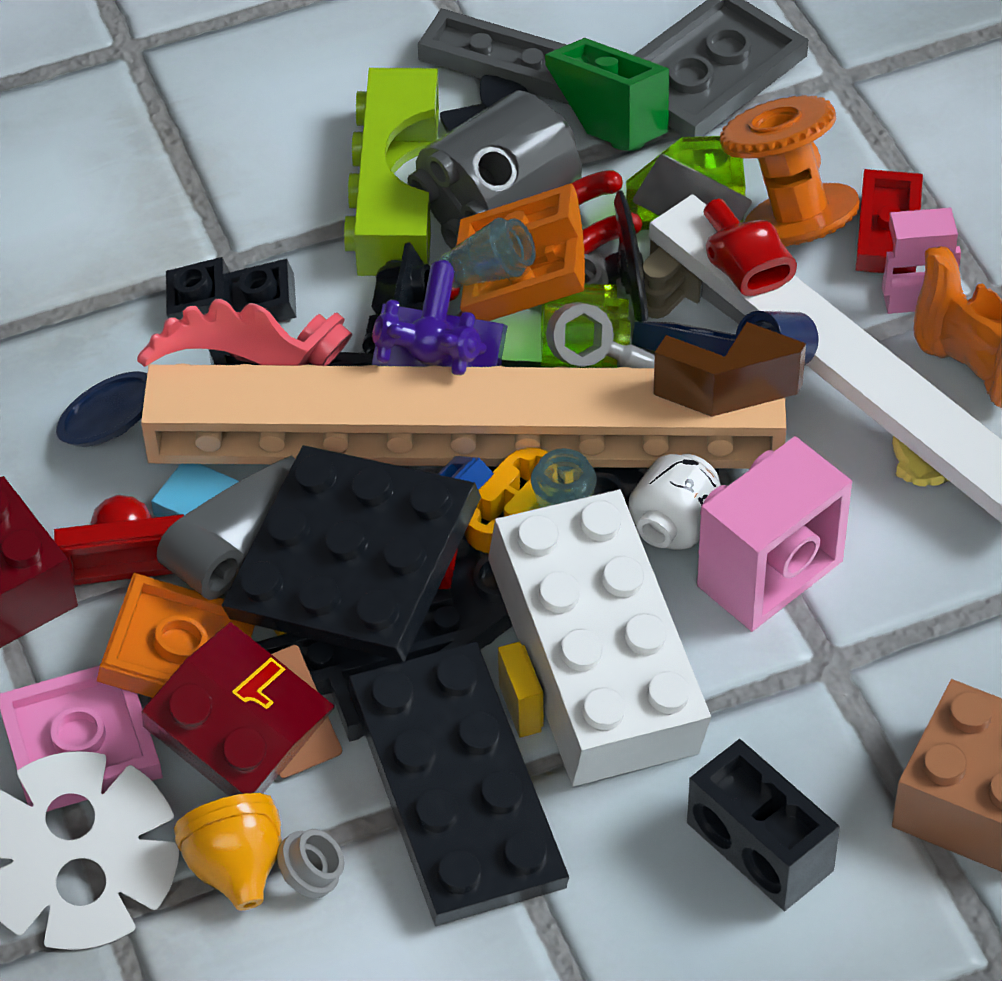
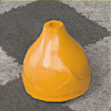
(232, 845)

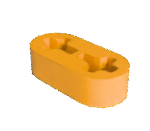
(504, 494)

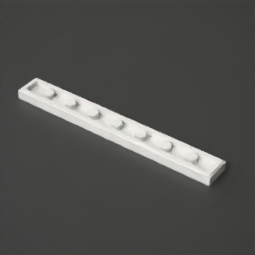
(856, 367)

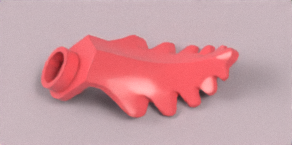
(249, 336)

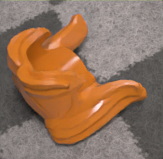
(960, 327)

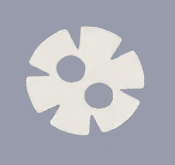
(130, 864)

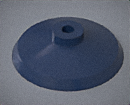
(104, 410)

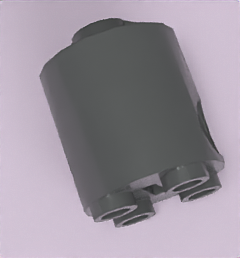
(496, 159)

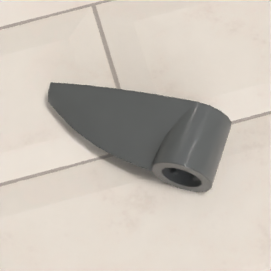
(215, 537)

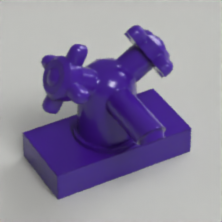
(434, 337)

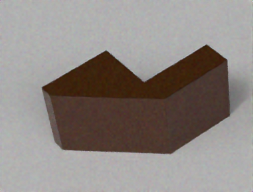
(754, 371)

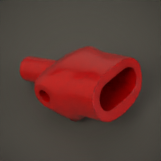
(747, 251)

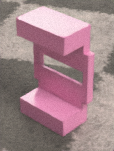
(912, 235)

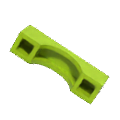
(398, 122)

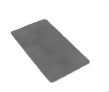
(673, 182)

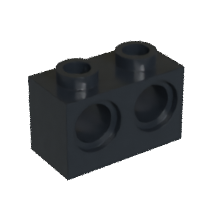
(762, 824)

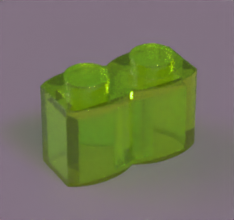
(580, 331)

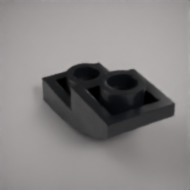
(203, 282)

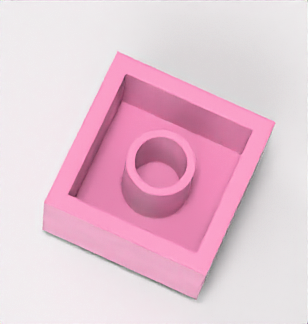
(773, 532)

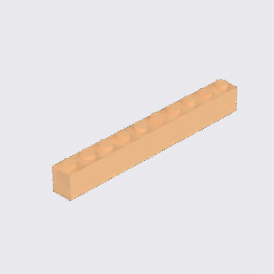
(433, 415)

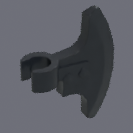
(628, 260)

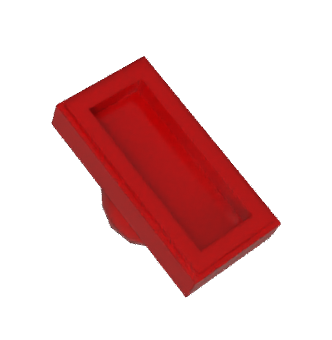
(116, 542)

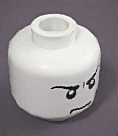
(670, 500)

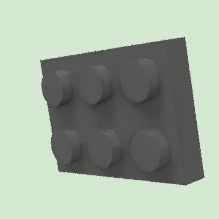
(721, 61)

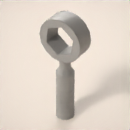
(603, 343)

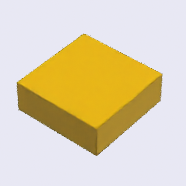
(520, 689)

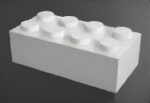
(598, 637)

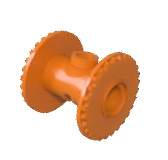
(782, 141)

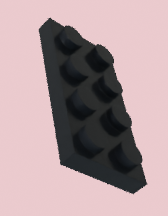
(457, 783)

